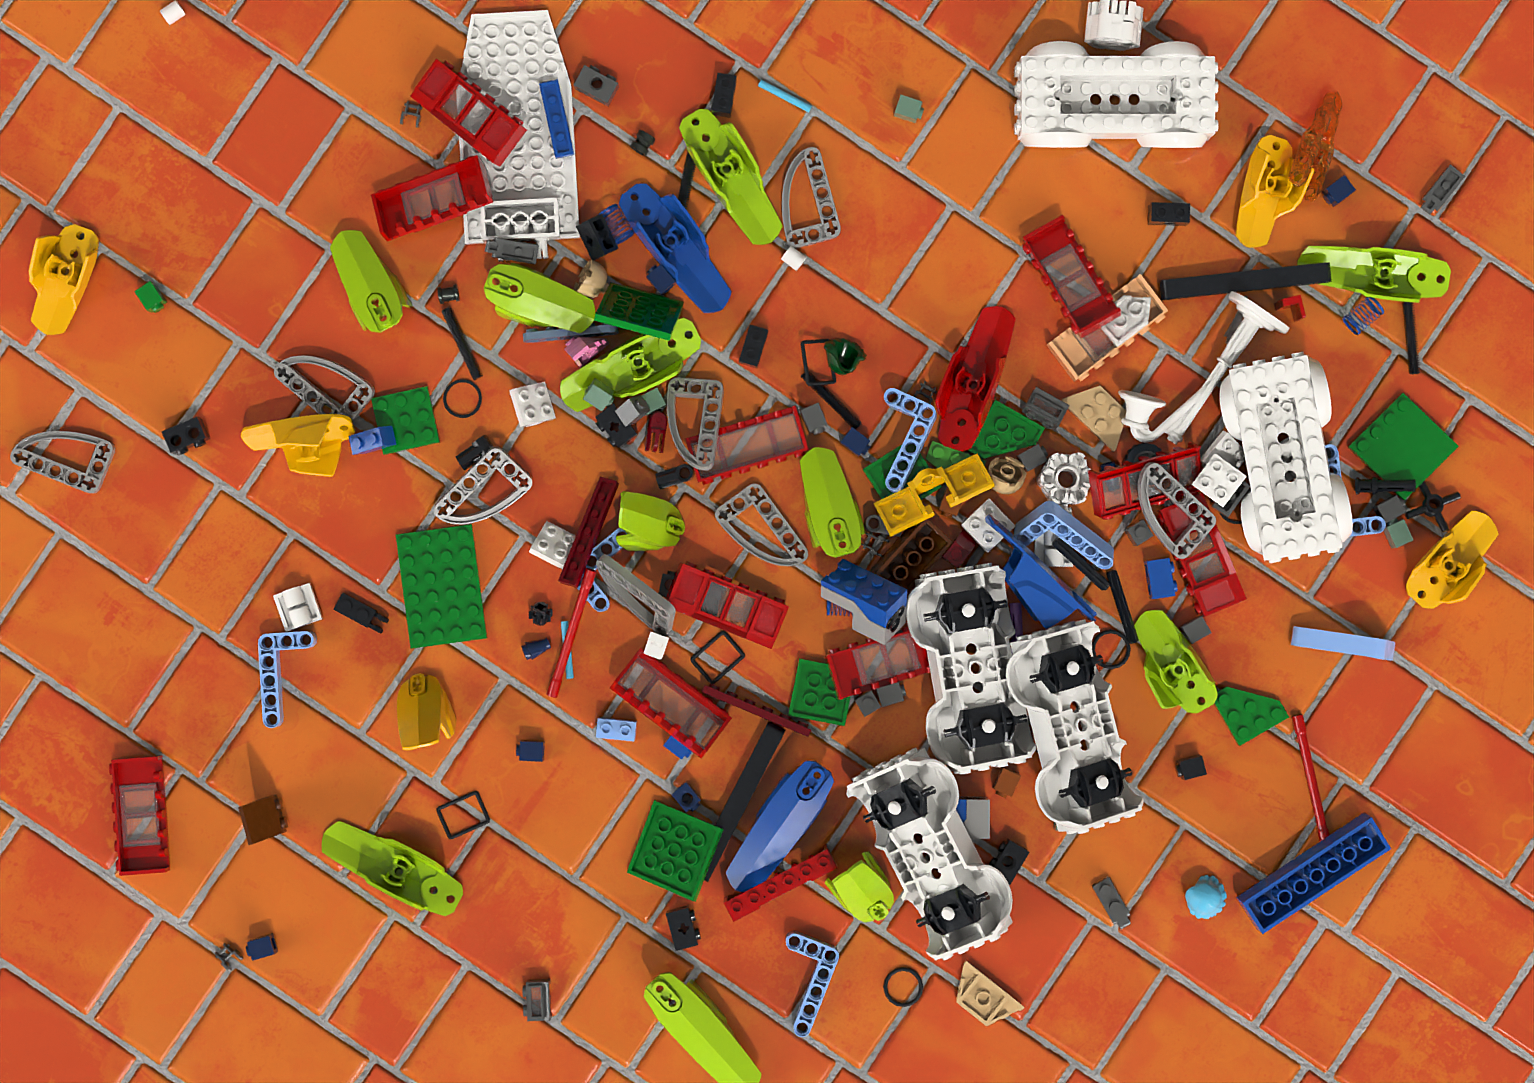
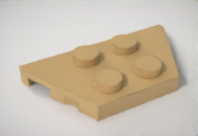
(1099, 414)
(984, 997)

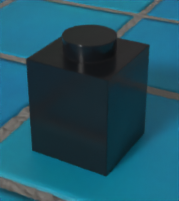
(1190, 767)

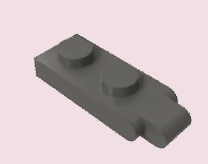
(1442, 189)
(512, 250)
(1112, 902)

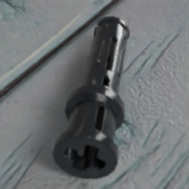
(1374, 485)

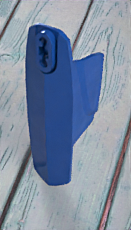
(676, 245)
(1037, 585)
(780, 825)

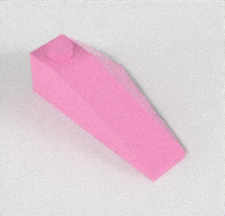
(584, 348)

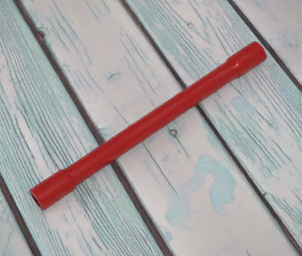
(586, 585)
(1300, 730)

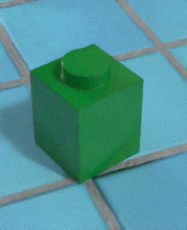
(151, 297)

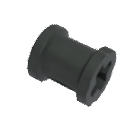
(448, 294)

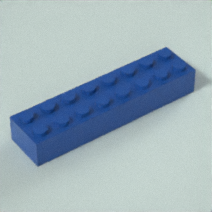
(1313, 873)

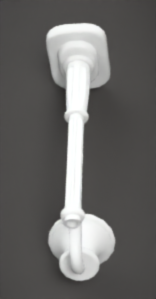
(1141, 406)

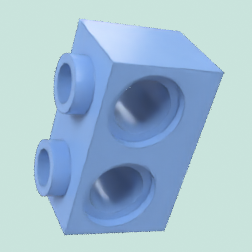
(616, 729)

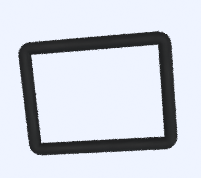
(833, 381)
(728, 668)
(458, 800)

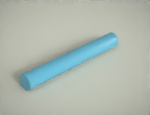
(785, 96)
(569, 667)

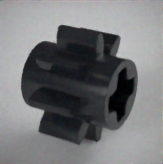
(540, 613)

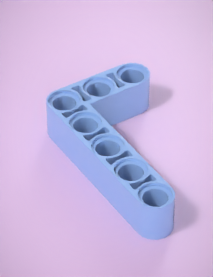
(911, 438)
(1056, 519)
(1364, 523)
(597, 552)
(1343, 643)
(275, 670)
(816, 980)

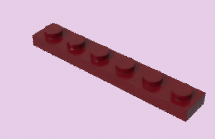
(588, 532)
(749, 706)

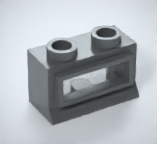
(1045, 408)
(537, 999)

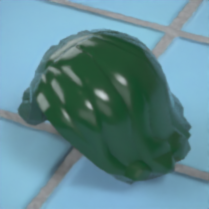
(843, 355)

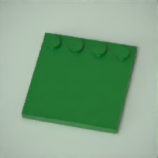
(639, 311)
(1403, 444)
(675, 850)

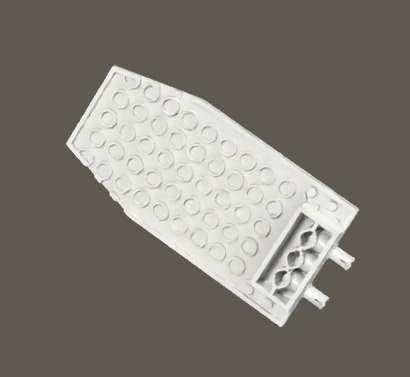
(531, 189)

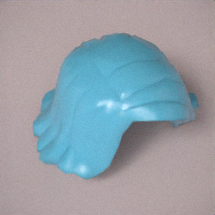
(1206, 897)

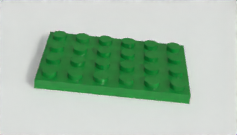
(441, 586)

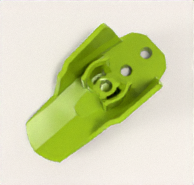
(367, 281)
(537, 300)
(829, 504)
(648, 522)
(1172, 664)
(863, 890)

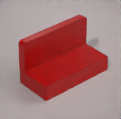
(1295, 304)

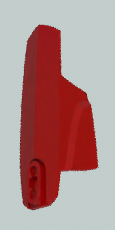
(974, 378)

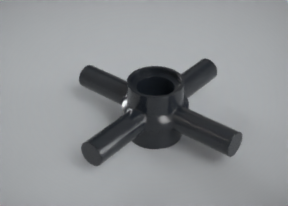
(1429, 511)

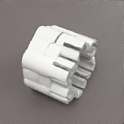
(1113, 28)
(1049, 483)

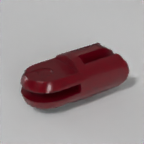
(656, 425)

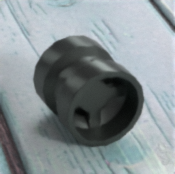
(642, 143)

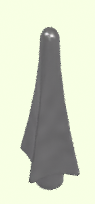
(1234, 325)

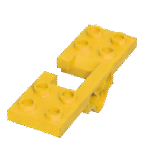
(905, 507)

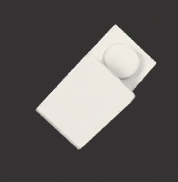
(656, 645)

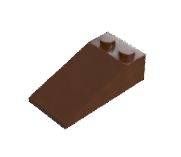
(263, 819)

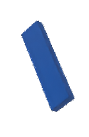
(556, 119)

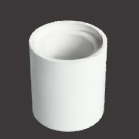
(172, 12)
(793, 258)

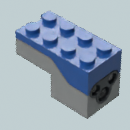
(874, 601)
(975, 816)

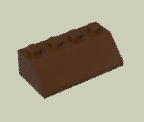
(912, 554)

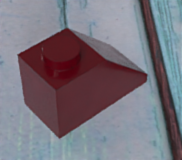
(959, 549)

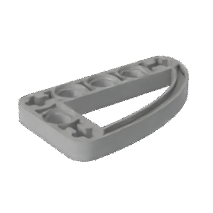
(820, 202)
(706, 394)
(322, 398)
(63, 477)
(479, 478)
(768, 517)
(1197, 523)
(621, 580)

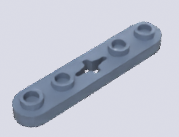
(554, 334)

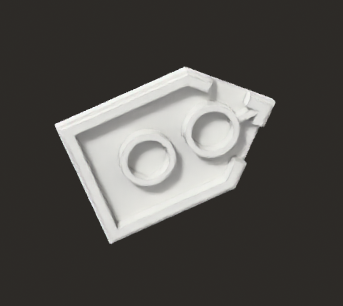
(1132, 319)

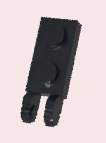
(359, 612)

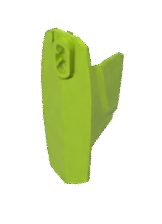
(731, 175)
(1381, 271)
(633, 365)
(392, 868)
(700, 1029)

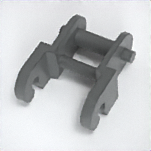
(408, 105)
(924, 394)
(865, 545)
(219, 955)

